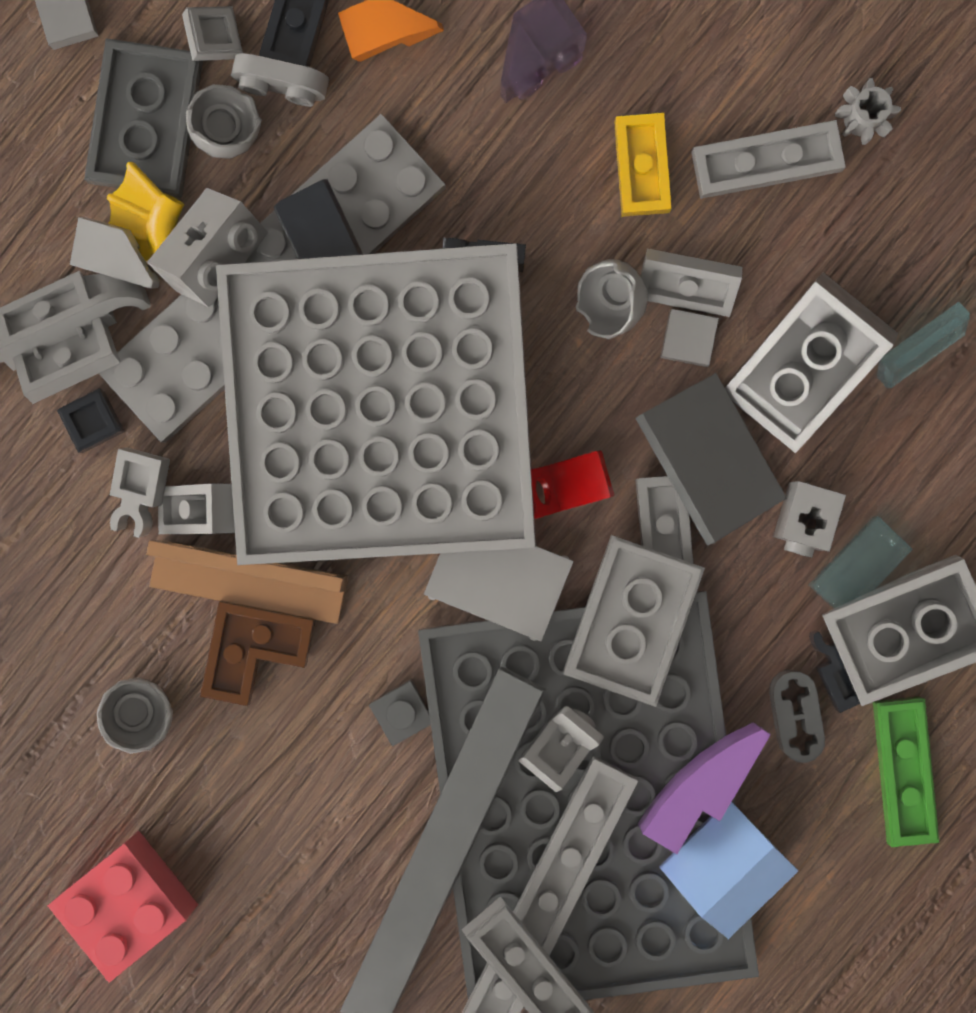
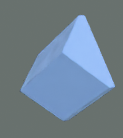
(728, 870)

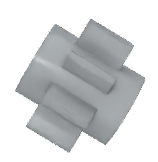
(877, 102)

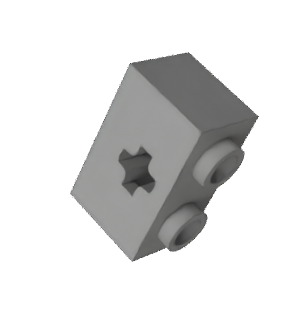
(209, 234)

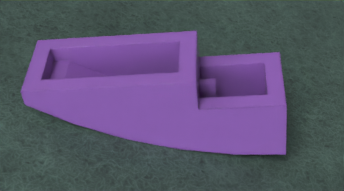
(703, 785)

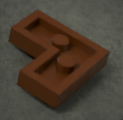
(241, 639)

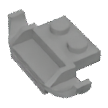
(63, 331)

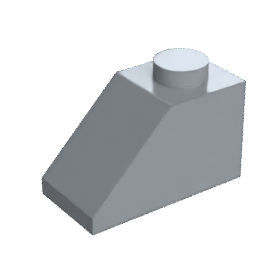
(196, 509)

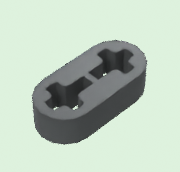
(808, 714)

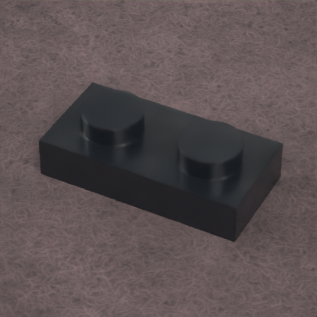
(293, 30)

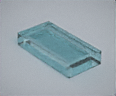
(923, 345)
(861, 564)

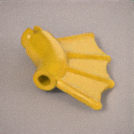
(144, 210)

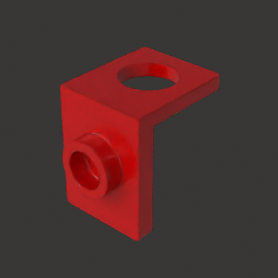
(571, 483)

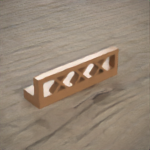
(261, 586)

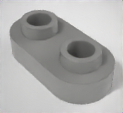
(263, 74)

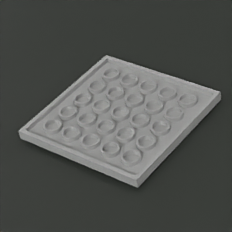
(376, 405)

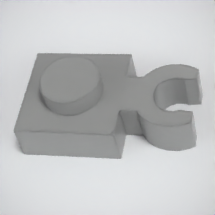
(140, 483)

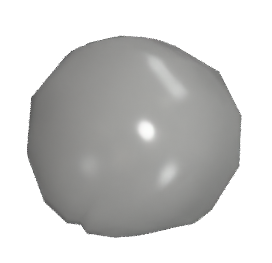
(222, 121)
(611, 298)
(134, 715)

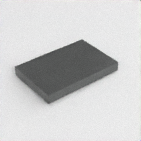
(142, 115)
(711, 459)

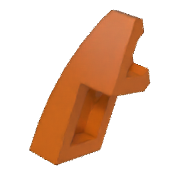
(382, 25)

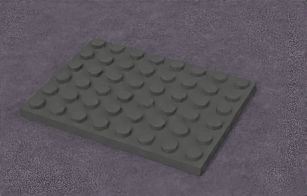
(630, 920)

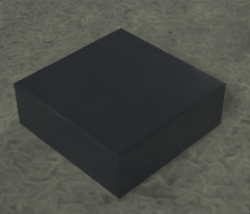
(90, 420)

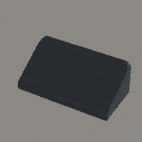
(316, 223)

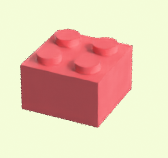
(123, 906)

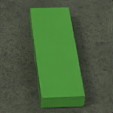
(906, 771)

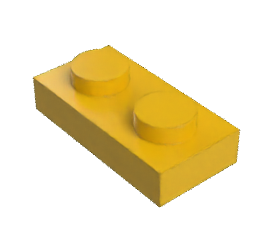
(642, 164)

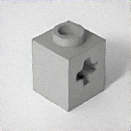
(824, 507)

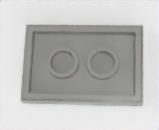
(633, 620)

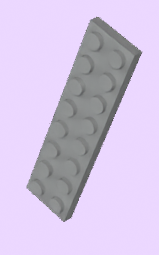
(177, 359)

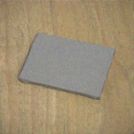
(502, 586)

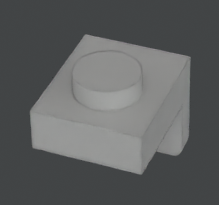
(561, 747)

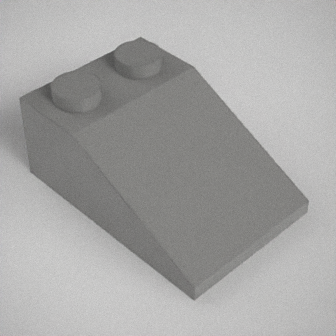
(810, 362)
(907, 630)

